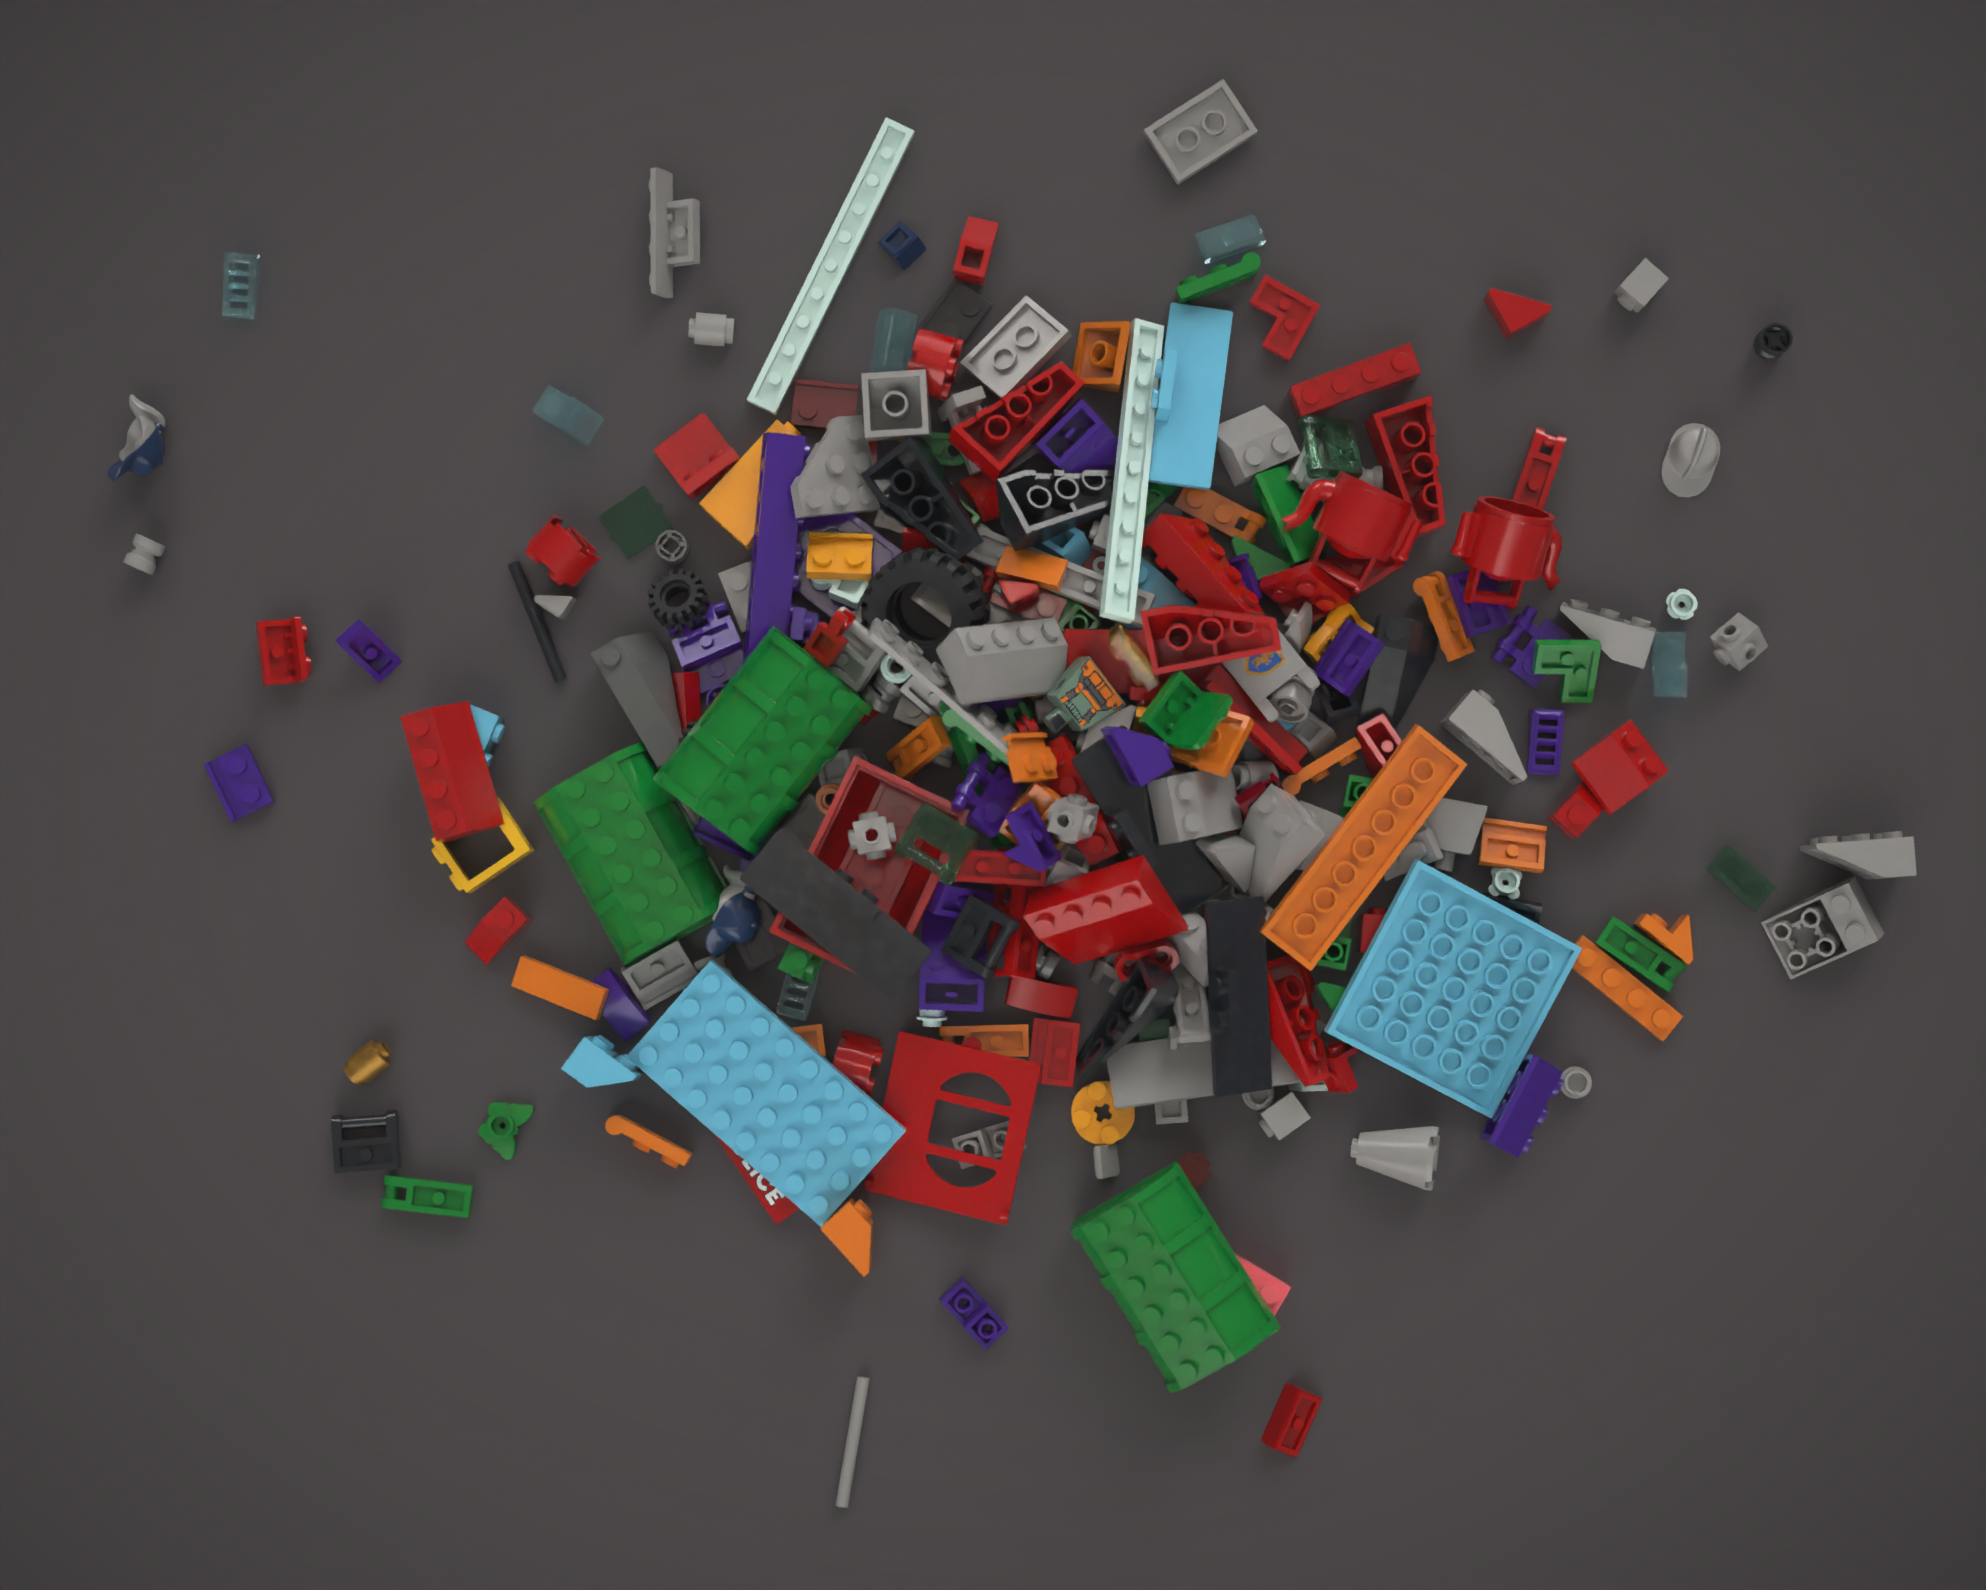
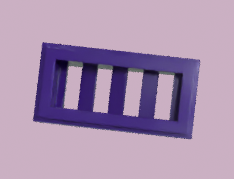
(1556, 742)

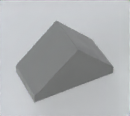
(1231, 858)

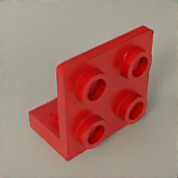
(697, 456)

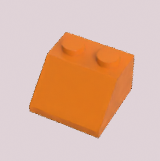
(852, 1233)

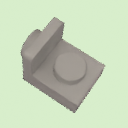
(835, 771)

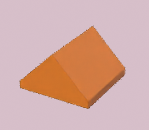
(1101, 354)

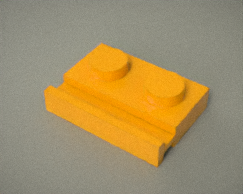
(839, 556)

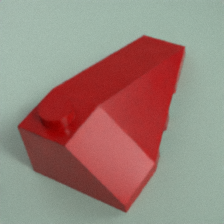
(1198, 637)
(1294, 1019)

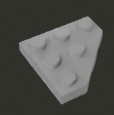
(833, 473)

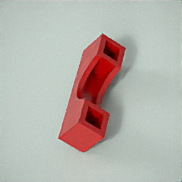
(1354, 380)

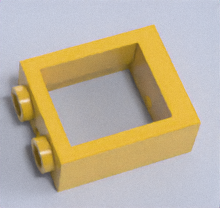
(459, 877)

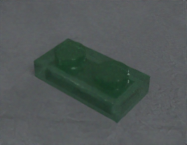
(1740, 878)

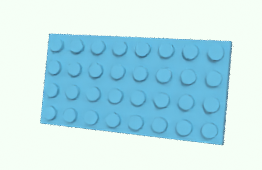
(766, 1092)

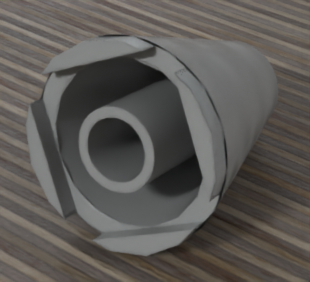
(1400, 1154)

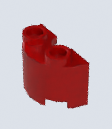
(856, 1058)

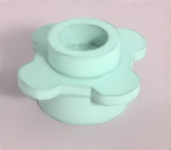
(1510, 890)

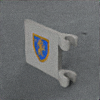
(1267, 672)

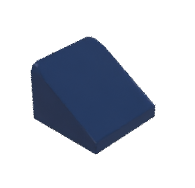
(902, 245)

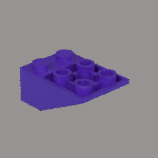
(1078, 441)
(943, 980)

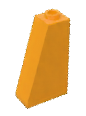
(735, 496)

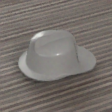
(1690, 460)

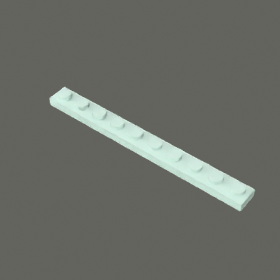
(830, 266)
(1131, 473)

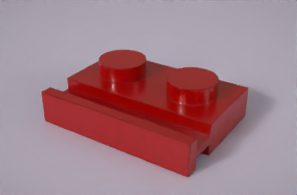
(1055, 1047)

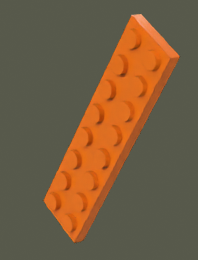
(1363, 847)

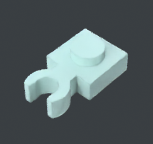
(843, 591)

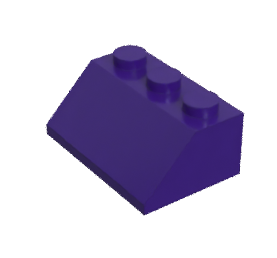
(1523, 1106)

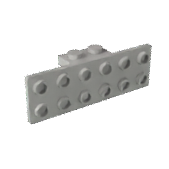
(930, 685)
(1173, 1071)

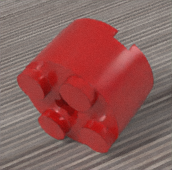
(937, 355)
(563, 552)

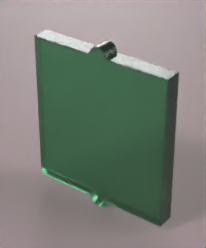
(636, 522)

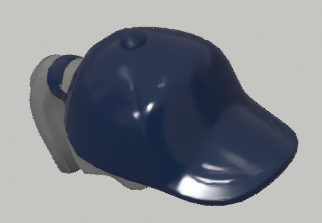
(144, 442)
(735, 917)

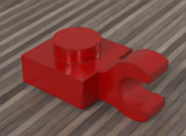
(827, 640)

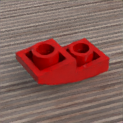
(1042, 996)

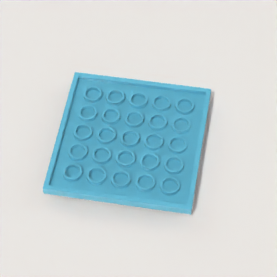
(1452, 988)

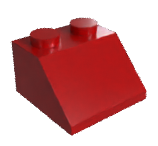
(1619, 767)

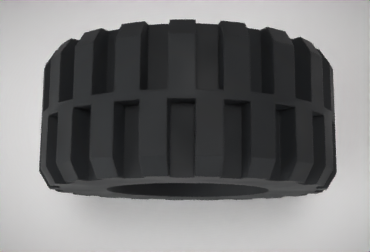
(938, 570)

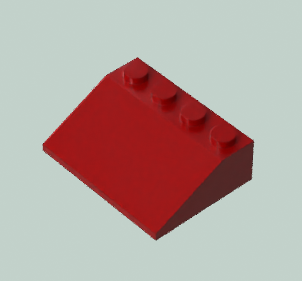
(1103, 911)

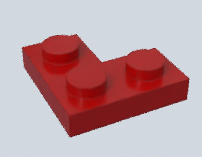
(1292, 316)
(1305, 581)

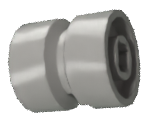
(1292, 700)

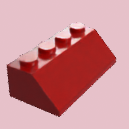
(452, 771)

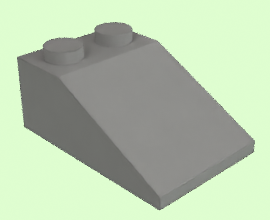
(1483, 731)
(1194, 806)
(1281, 838)

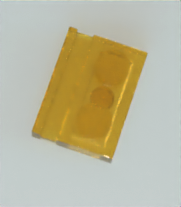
(1125, 648)

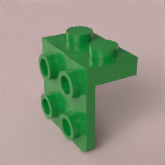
(1184, 713)

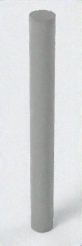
(852, 1441)

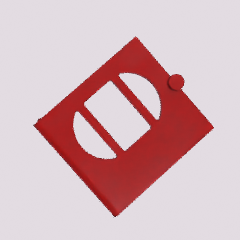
(911, 1096)

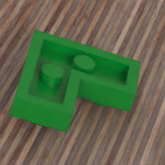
(1576, 663)

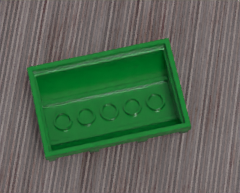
(762, 741)
(633, 852)
(1174, 1277)

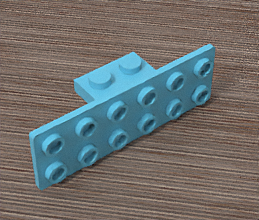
(1189, 395)

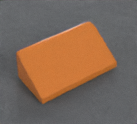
(1032, 567)

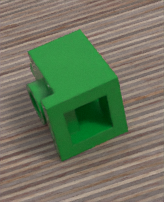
(800, 963)

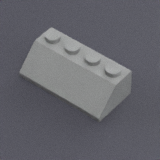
(1004, 659)

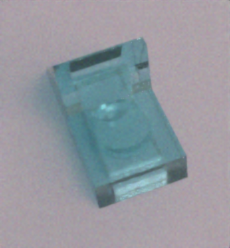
(568, 414)

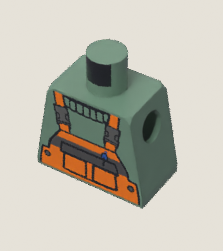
(1081, 697)

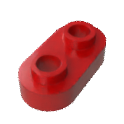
(1147, 952)

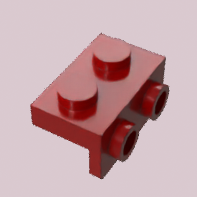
(283, 651)

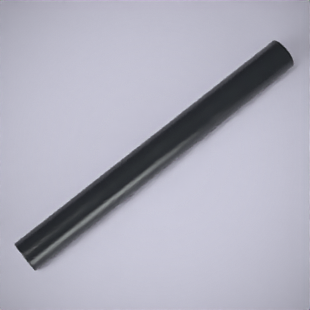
(537, 621)

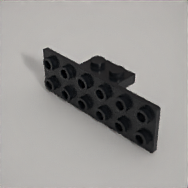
(1131, 821)
(836, 914)
(1238, 996)

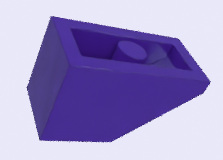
(1138, 754)

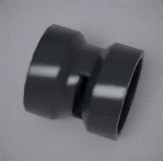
(1778, 337)

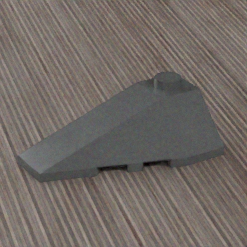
(643, 685)

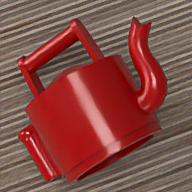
(1356, 523)
(1507, 544)

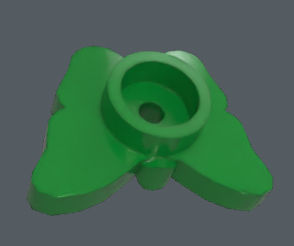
(513, 1116)

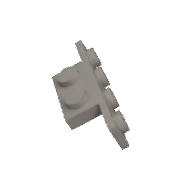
(673, 232)

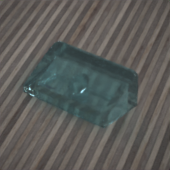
(1229, 239)
(893, 340)

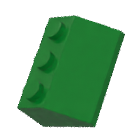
(1279, 499)

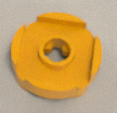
(1085, 1120)

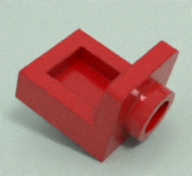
(1340, 1072)

